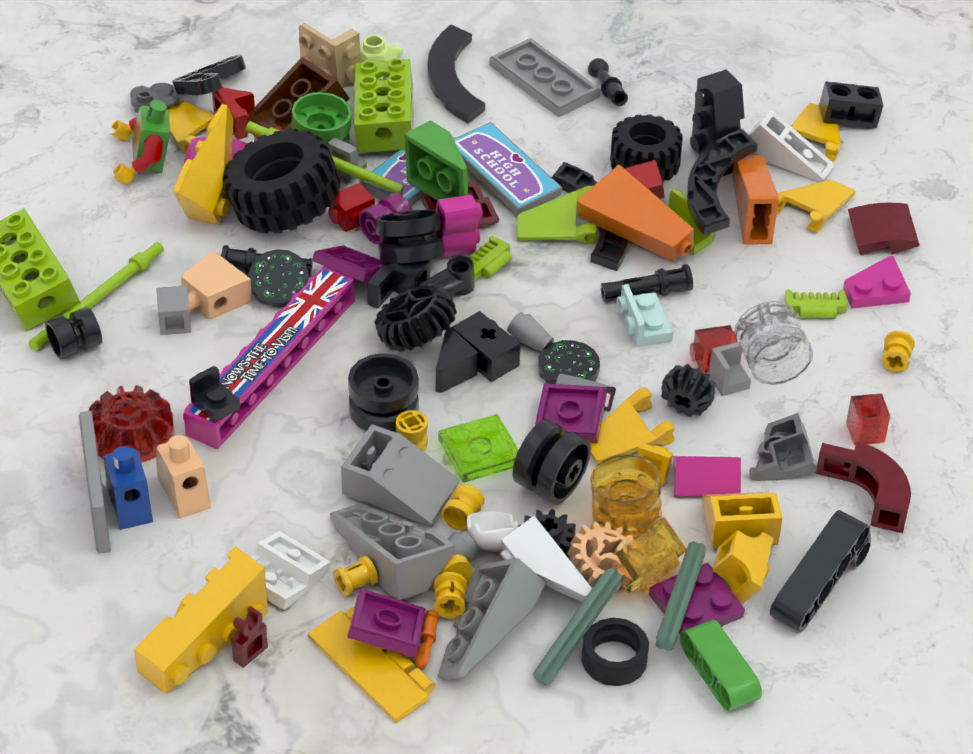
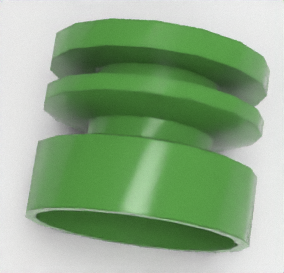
(322, 115)

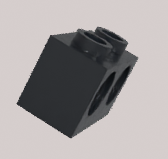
(851, 104)

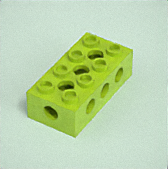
(383, 106)
(48, 290)

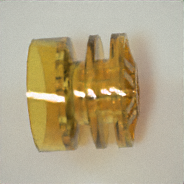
(626, 494)

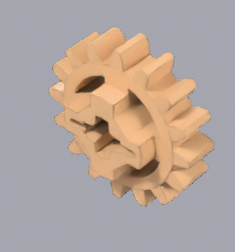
(595, 551)

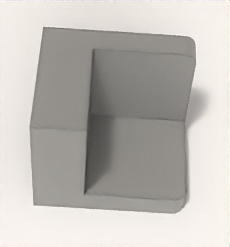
(173, 310)
(727, 370)

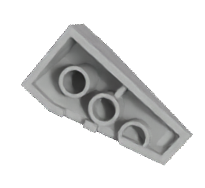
(402, 556)
(495, 603)

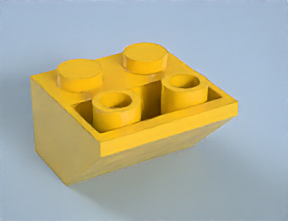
(742, 512)

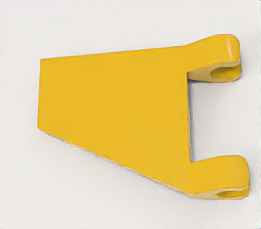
(186, 122)
(811, 126)
(819, 199)
(625, 430)

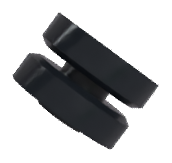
(410, 236)
(381, 390)
(551, 461)

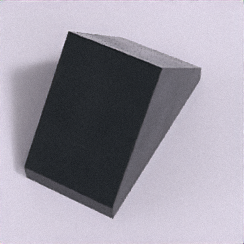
(456, 362)

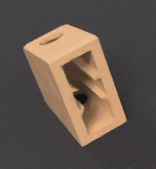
(216, 286)
(174, 464)

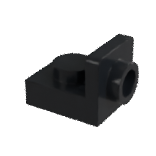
(212, 396)

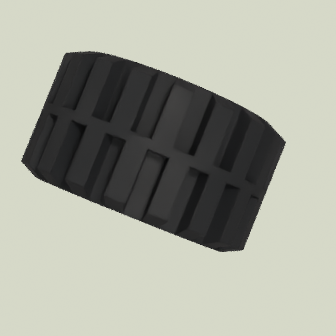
(647, 139)

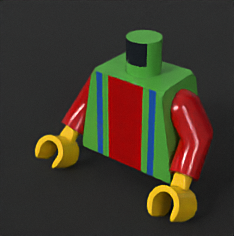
(149, 140)

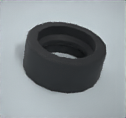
(618, 631)

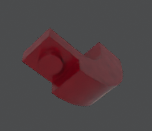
(874, 473)

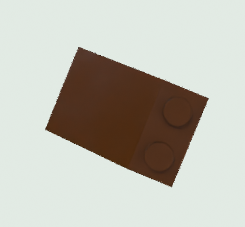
(300, 80)

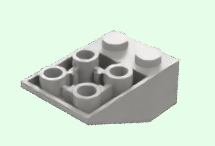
(397, 476)

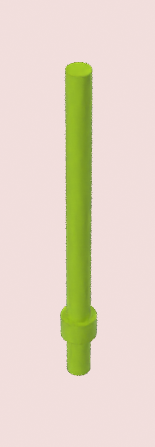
(341, 165)
(136, 264)

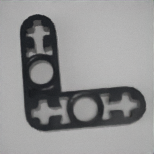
(208, 78)

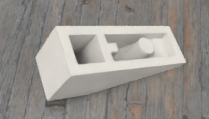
(788, 149)
(542, 555)

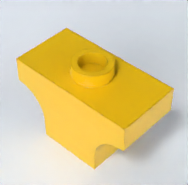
(744, 563)

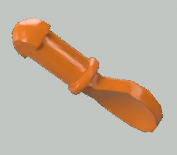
(427, 638)

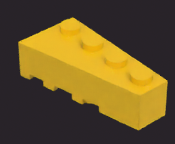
(202, 622)

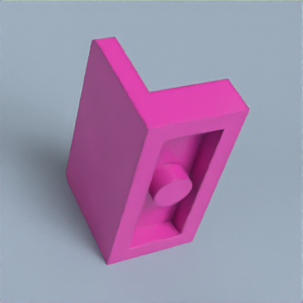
(706, 475)

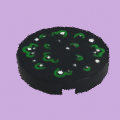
(277, 277)
(568, 358)

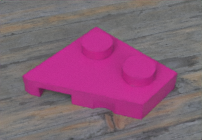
(877, 285)

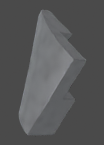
(784, 451)

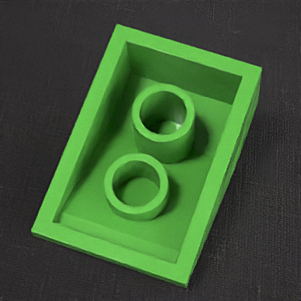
(435, 162)

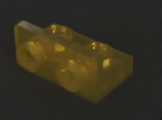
(651, 553)

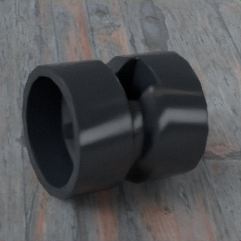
(63, 336)

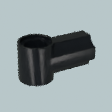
(457, 277)

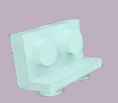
(644, 317)

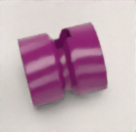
(390, 204)

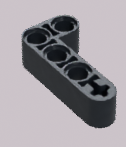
(839, 544)

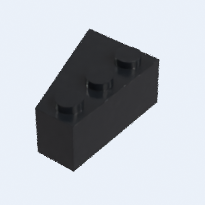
(716, 110)

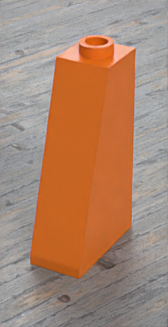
(755, 199)
(636, 214)

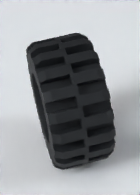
(281, 181)

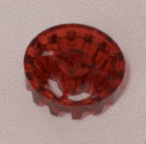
(132, 421)

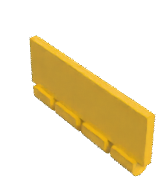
(374, 669)

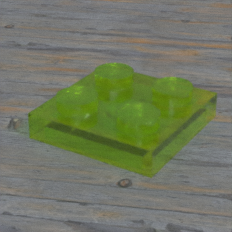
(479, 447)

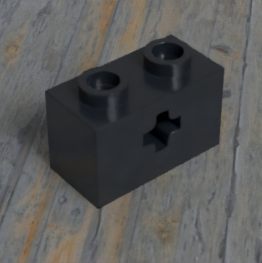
(495, 347)

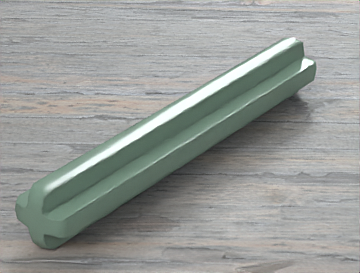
(680, 596)
(577, 626)

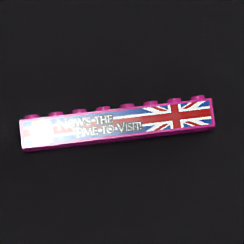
(275, 352)

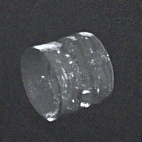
(773, 342)

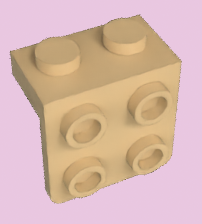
(334, 55)

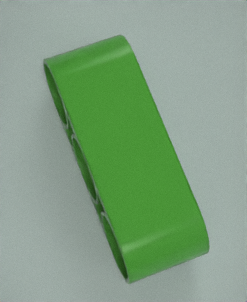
(720, 665)

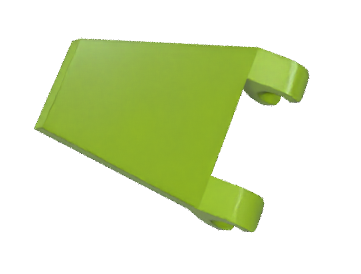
(556, 221)

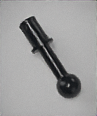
(610, 86)

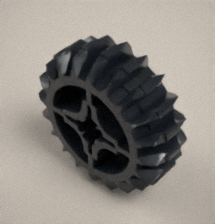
(415, 317)

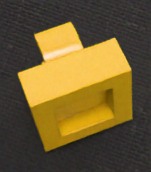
(659, 457)

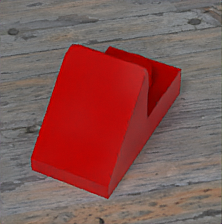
(240, 105)

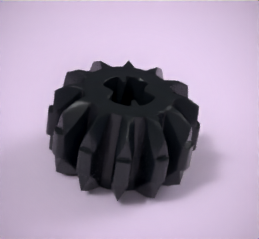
(688, 390)

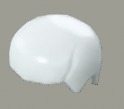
(490, 528)

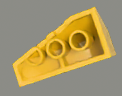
(201, 179)

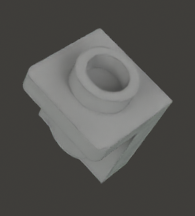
(347, 153)

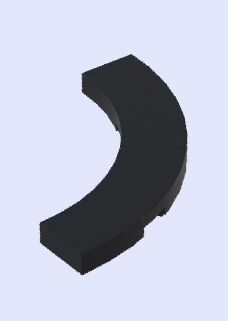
(443, 76)
(706, 174)
(610, 248)

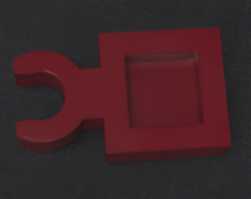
(250, 637)

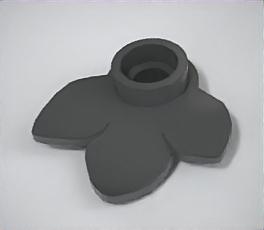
(143, 95)

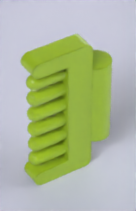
(490, 258)
(817, 307)

